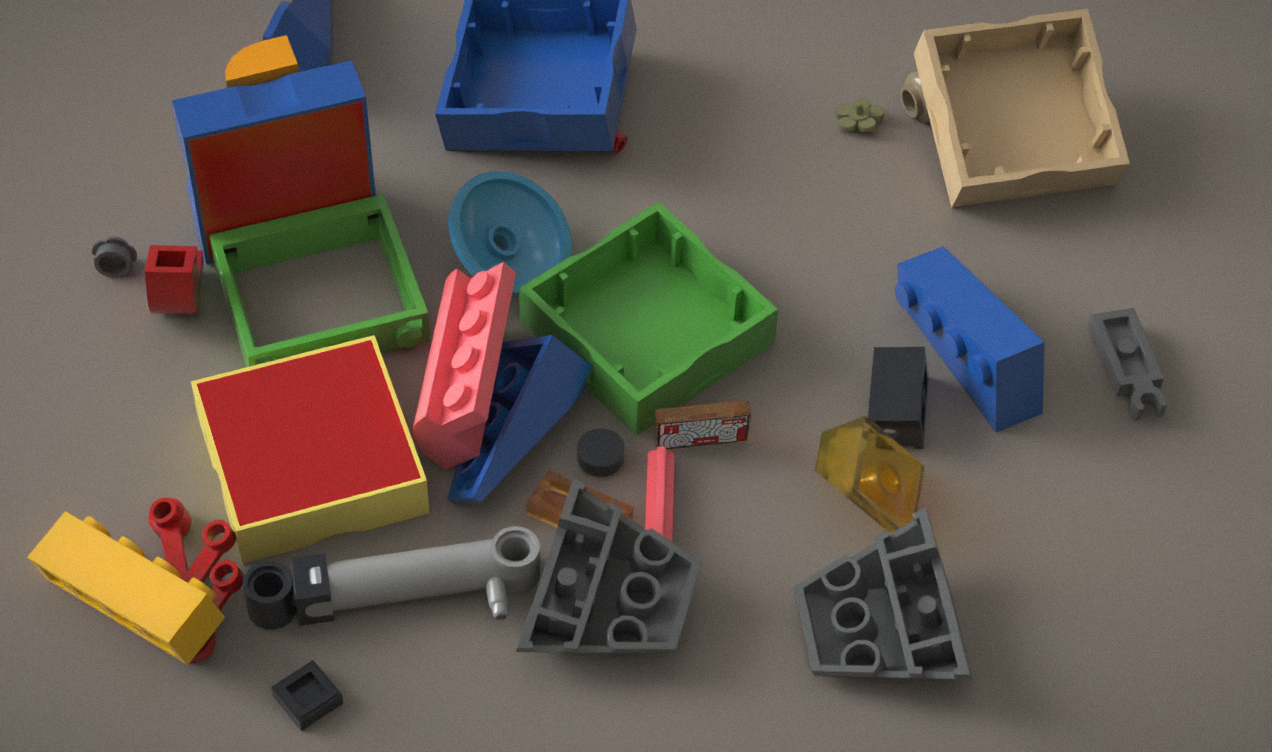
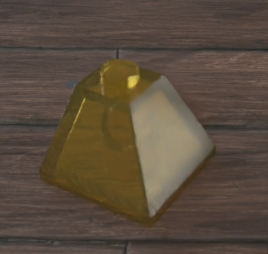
(871, 471)

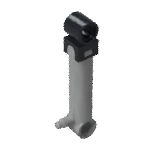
(389, 578)

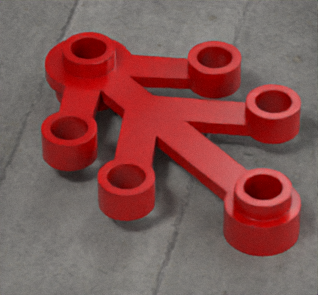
(171, 531)

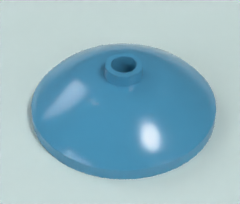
(516, 217)

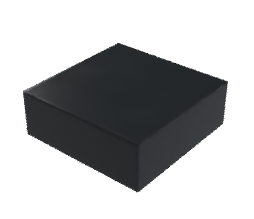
(307, 695)

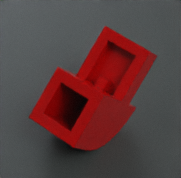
(174, 279)

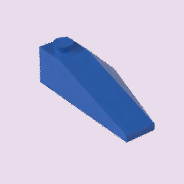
(308, 31)
(531, 393)

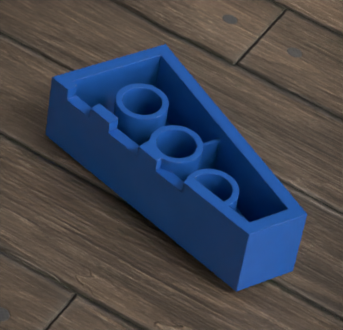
(975, 336)

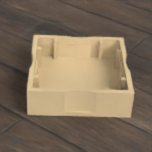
(1020, 108)

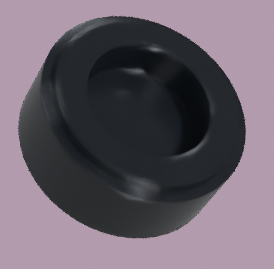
(600, 452)

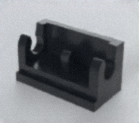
(900, 393)

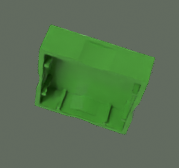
(650, 315)

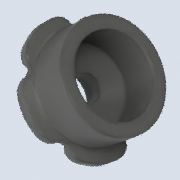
(113, 257)

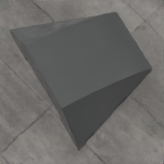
(608, 584)
(885, 611)

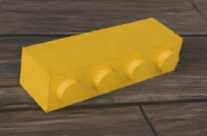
(128, 586)

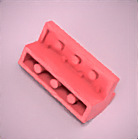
(463, 365)

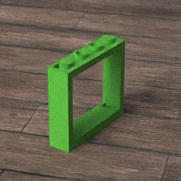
(311, 234)

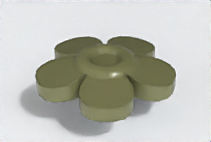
(859, 116)

